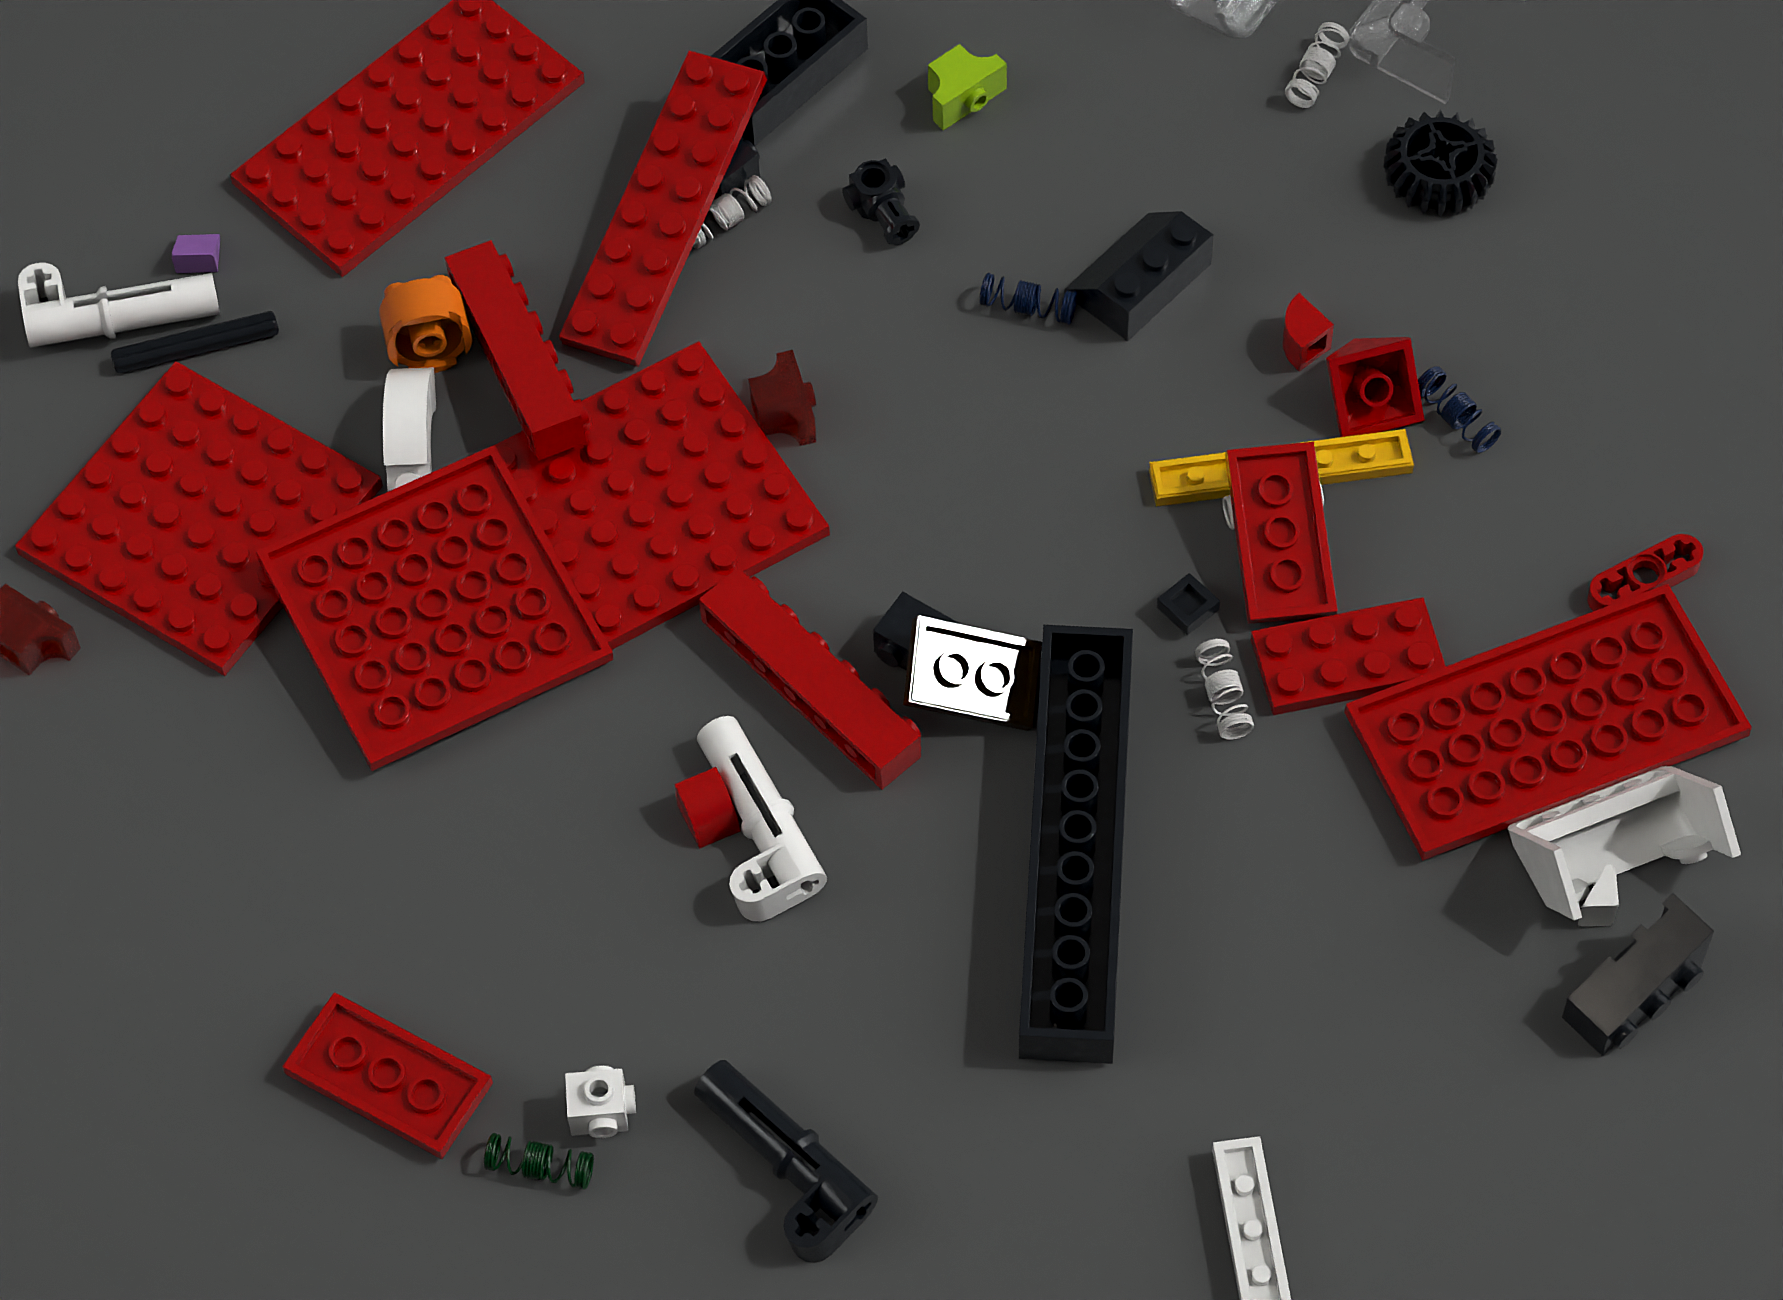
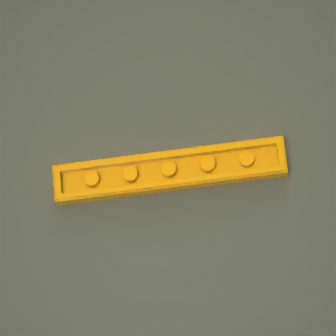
(1337, 462)

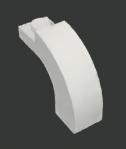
(407, 424)

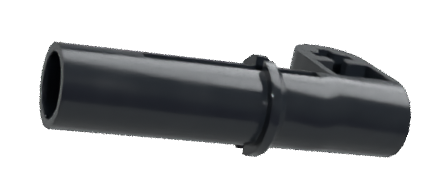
(828, 1187)

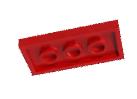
(1281, 532)
(1345, 655)
(388, 1075)

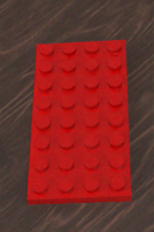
(406, 130)
(1546, 720)

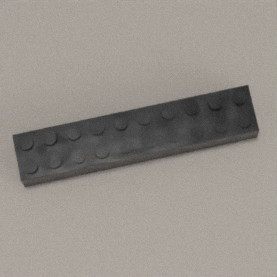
(1076, 845)

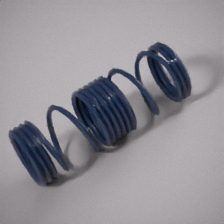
(1028, 299)
(1457, 409)

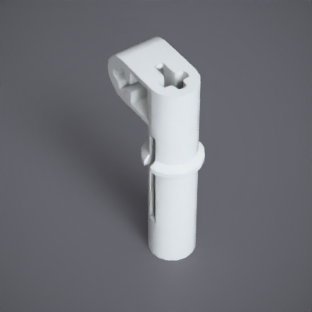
(107, 311)
(783, 856)

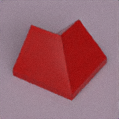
(1375, 385)

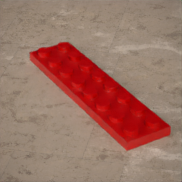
(663, 208)

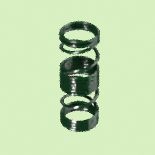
(538, 1160)

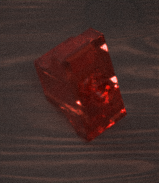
(783, 401)
(32, 632)

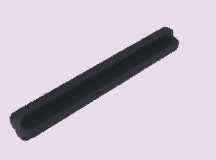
(194, 342)

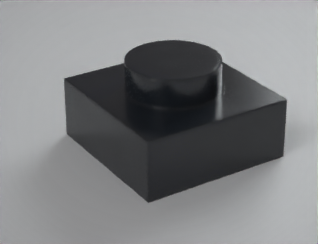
(1188, 604)

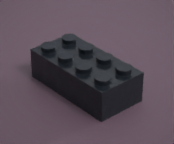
(800, 51)

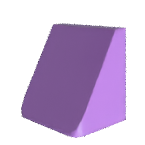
(196, 253)

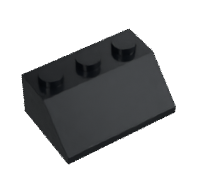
(1144, 271)

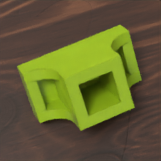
(963, 84)

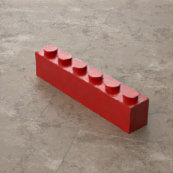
(516, 350)
(811, 677)

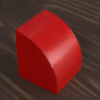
(1305, 333)
(707, 807)

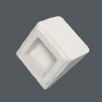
(1602, 901)

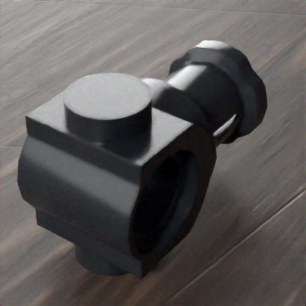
(882, 202)

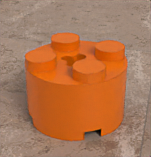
(425, 323)

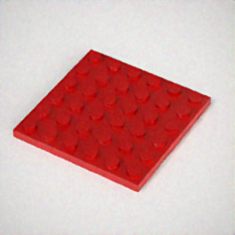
(664, 495)
(179, 506)
(433, 607)

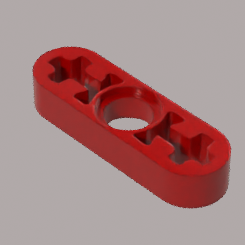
(1654, 558)

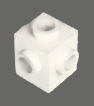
(598, 1102)

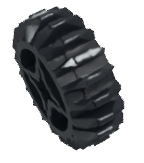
(1447, 152)

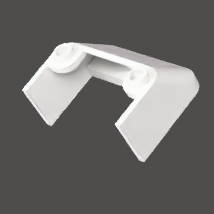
(1622, 826)

